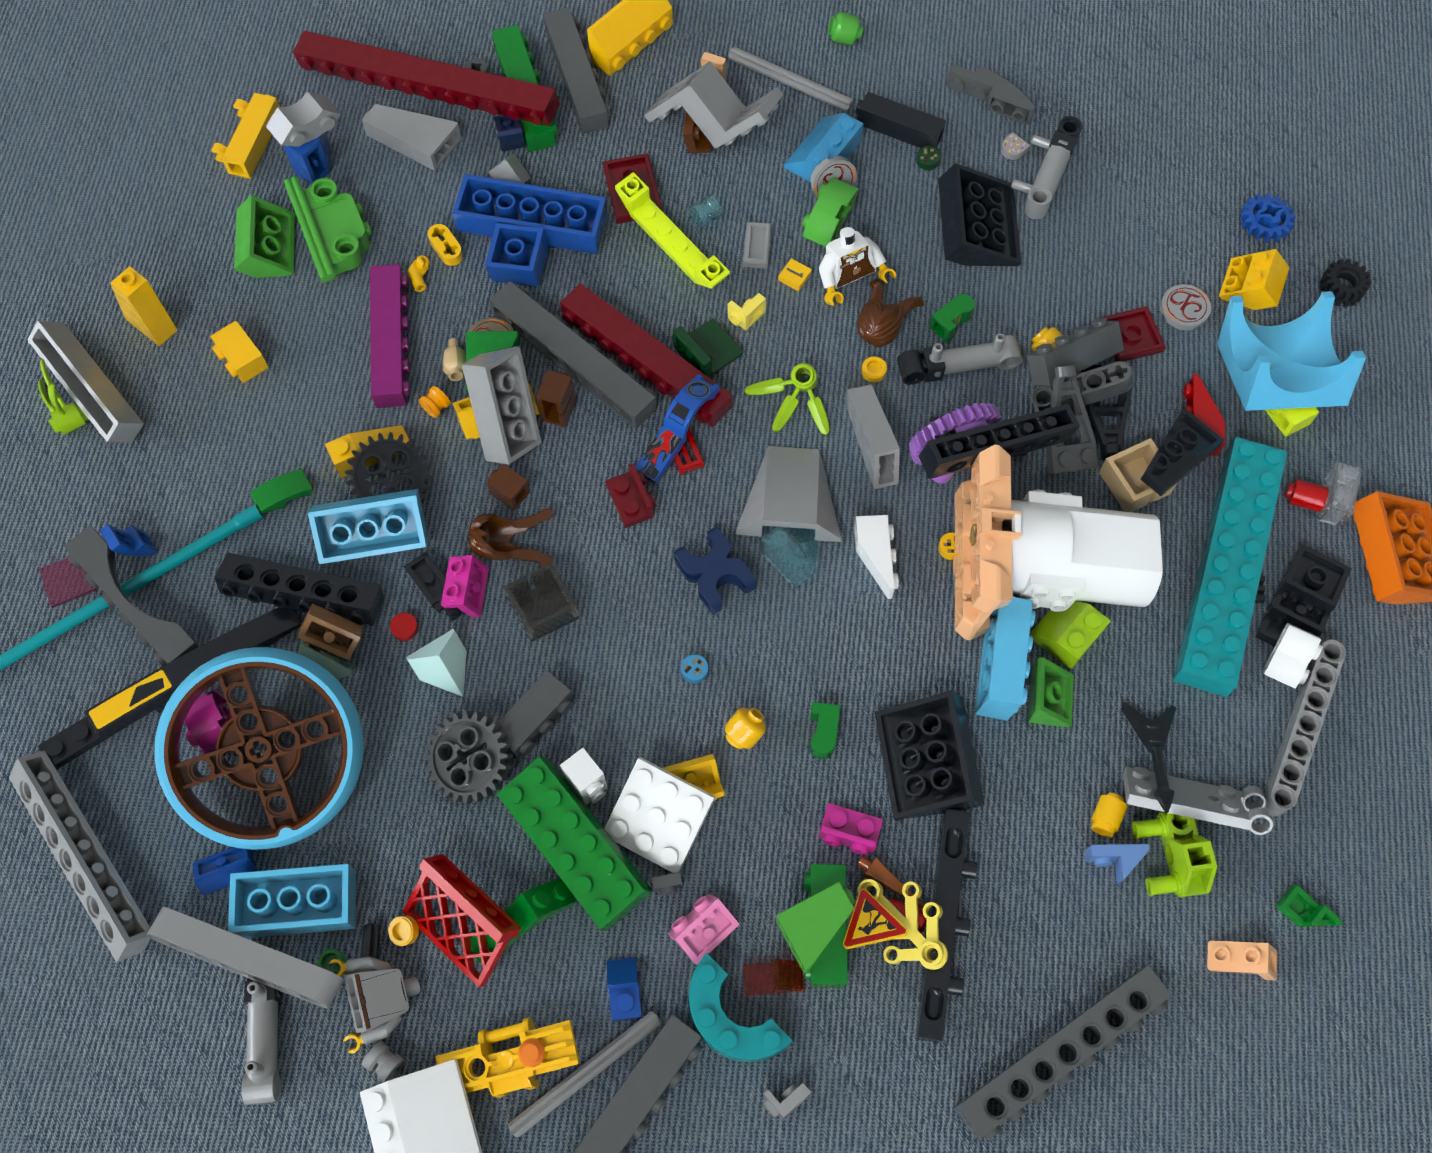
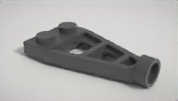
(1084, 453)

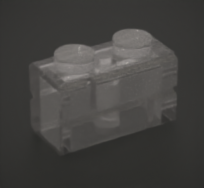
(1342, 493)

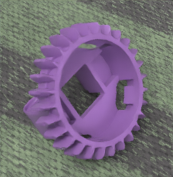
(960, 420)

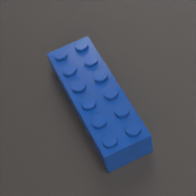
(568, 217)

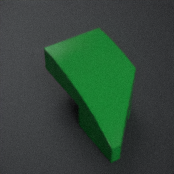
(1304, 910)

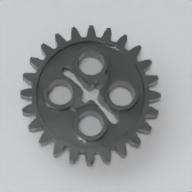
(478, 778)

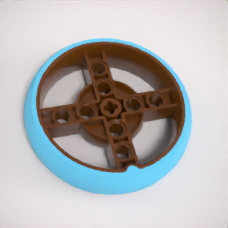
(286, 824)

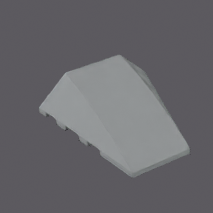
(790, 493)

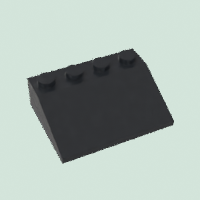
(978, 218)
(929, 756)

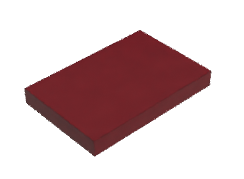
(619, 169)

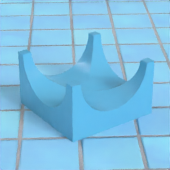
(1289, 361)

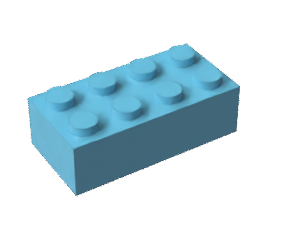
(368, 526)
(1005, 660)
(292, 901)

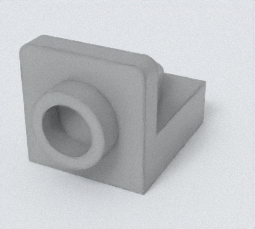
(791, 1100)

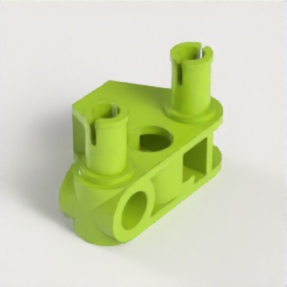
(1187, 855)

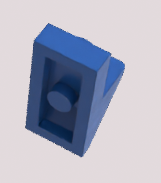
(623, 989)

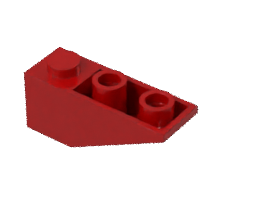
(1203, 407)

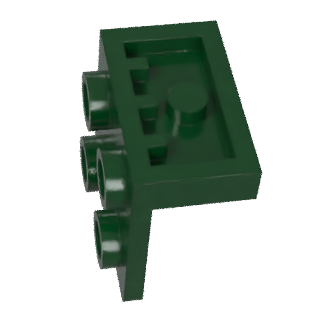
(706, 347)

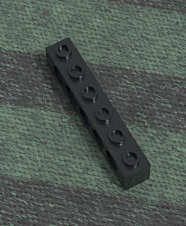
(1014, 435)
(298, 588)

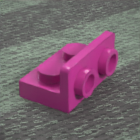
(465, 585)
(850, 829)

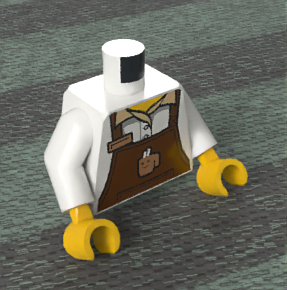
(849, 260)

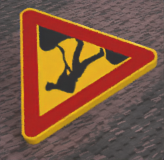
(871, 923)

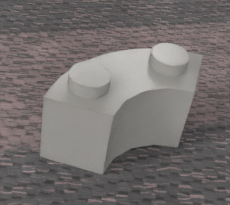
(303, 120)

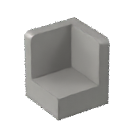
(510, 170)

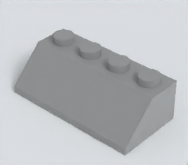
(502, 404)

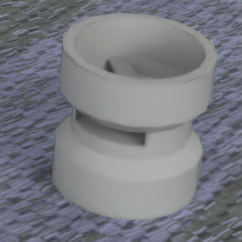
(383, 1062)

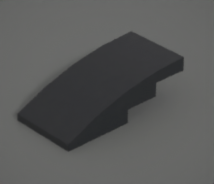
(1304, 595)

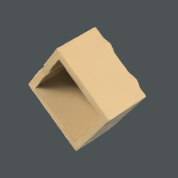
(1123, 476)

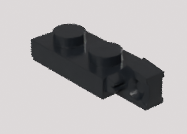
(430, 582)

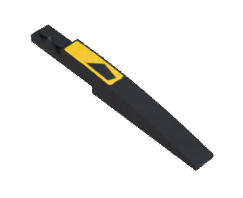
(156, 688)

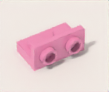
(703, 927)

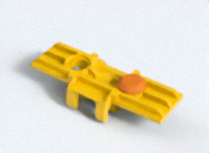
(515, 1068)

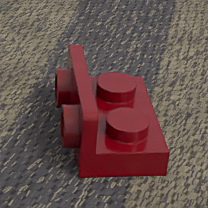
(630, 497)

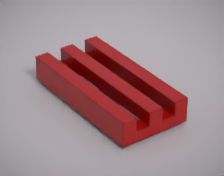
(689, 464)

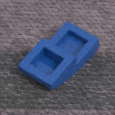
(128, 542)

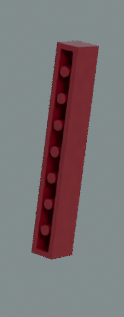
(639, 350)

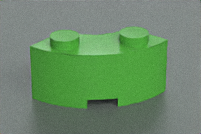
(830, 211)

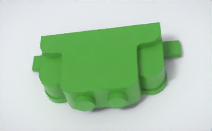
(330, 226)

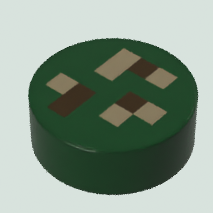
(928, 157)

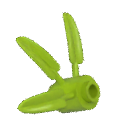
(790, 402)
(64, 417)

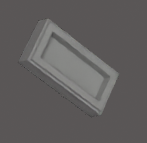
(757, 245)

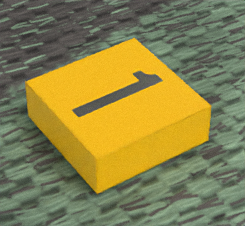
(794, 274)

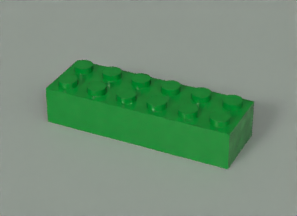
(575, 843)

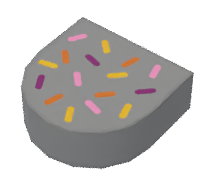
(1014, 147)

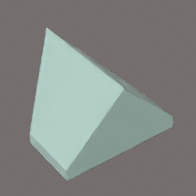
(441, 663)

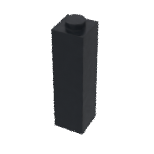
(900, 121)

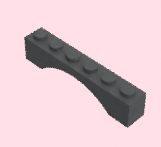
(98, 560)

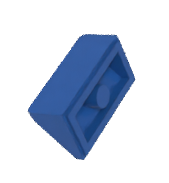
(214, 871)

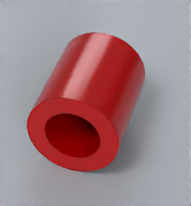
(1306, 495)

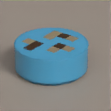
(694, 668)

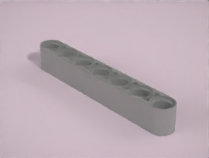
(1298, 737)
(245, 957)

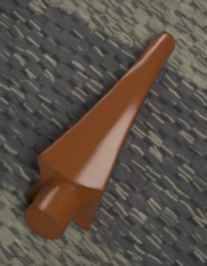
(877, 871)

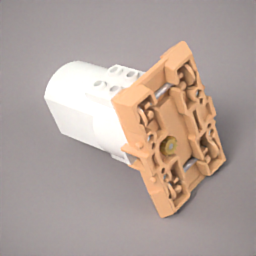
(1044, 549)

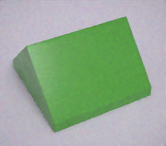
(1050, 694)

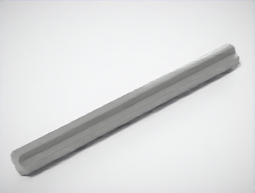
(790, 79)
(584, 1074)

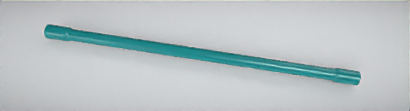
(48, 634)

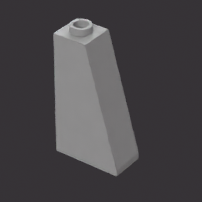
(412, 134)
(874, 436)

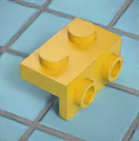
(701, 773)

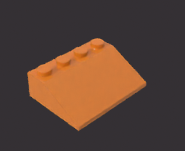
(1396, 546)

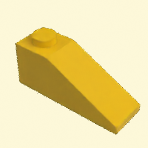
(341, 448)

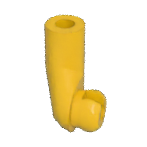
(417, 271)

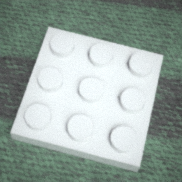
(659, 815)

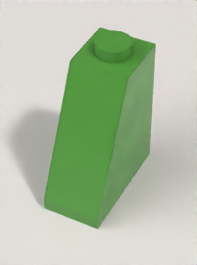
(815, 923)

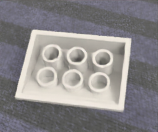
(421, 1113)

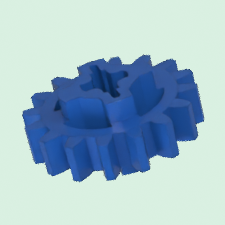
(1267, 217)

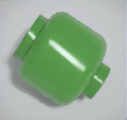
(845, 28)

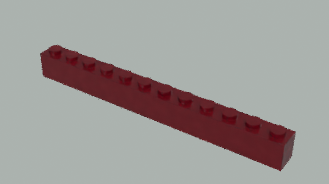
(427, 78)

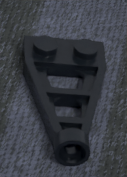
(1108, 436)

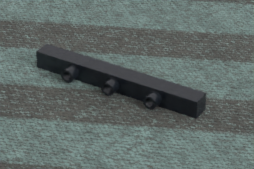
(949, 872)

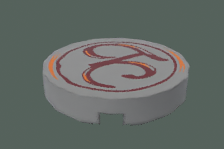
(836, 167)
(1185, 307)

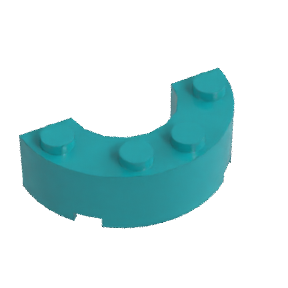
(721, 1033)

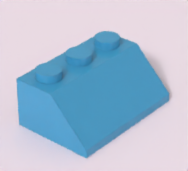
(829, 138)

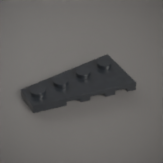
(1181, 451)

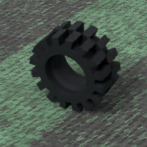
(1350, 272)

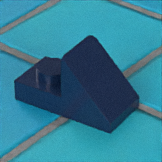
(509, 133)

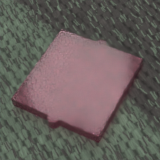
(64, 582)

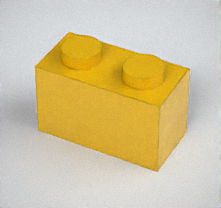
(239, 352)

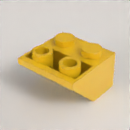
(1256, 278)

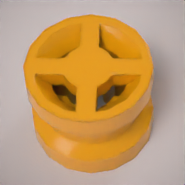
(434, 401)

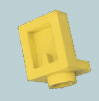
(749, 313)

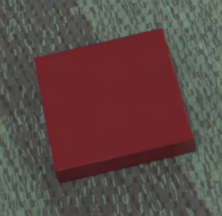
(1138, 334)

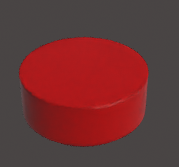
(404, 626)

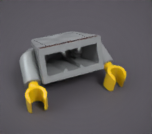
(375, 997)

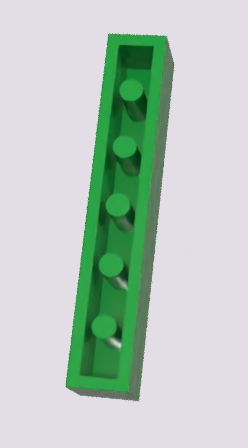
(517, 64)

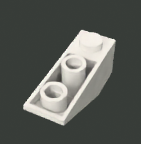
(874, 549)

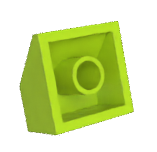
(1070, 632)

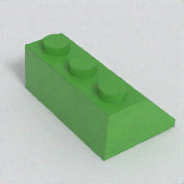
(264, 239)

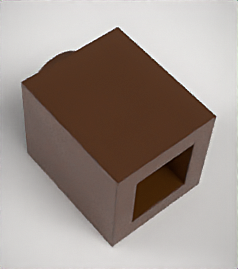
(508, 486)

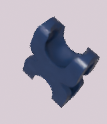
(714, 570)

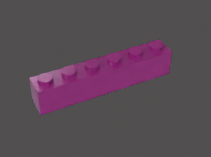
(388, 336)

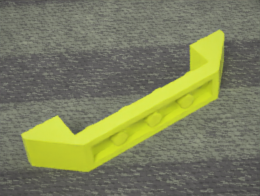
(667, 235)

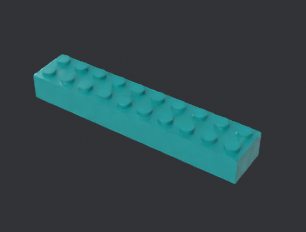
(1230, 568)

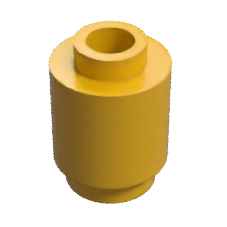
(1108, 814)

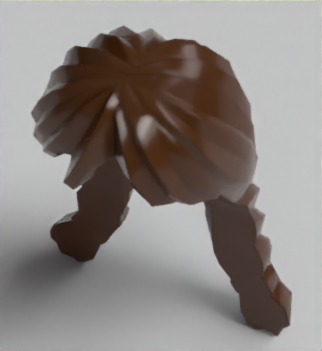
(882, 322)
(491, 535)

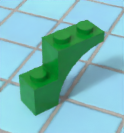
(532, 909)

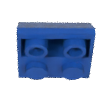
(311, 159)

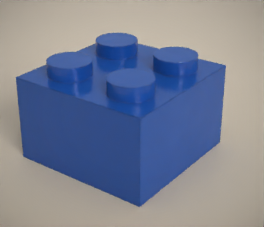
(517, 254)

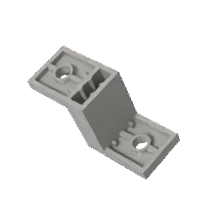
(714, 106)

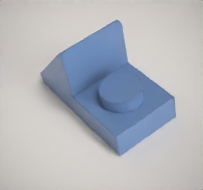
(1123, 855)

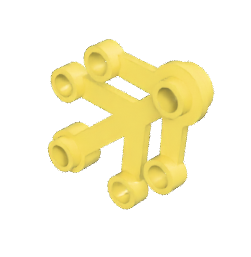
(910, 922)

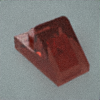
(773, 978)

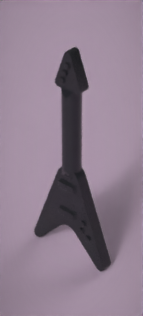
(1154, 736)

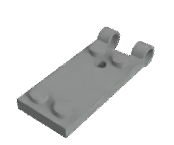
(1199, 800)

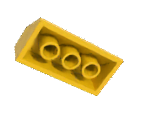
(627, 31)

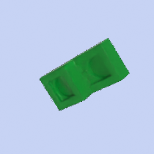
(276, 492)

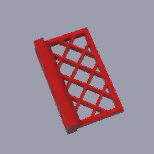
(468, 901)

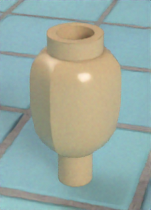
(453, 359)

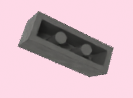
(535, 714)

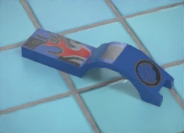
(675, 427)

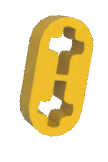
(448, 242)

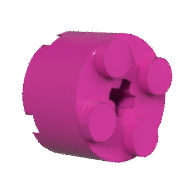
(206, 720)

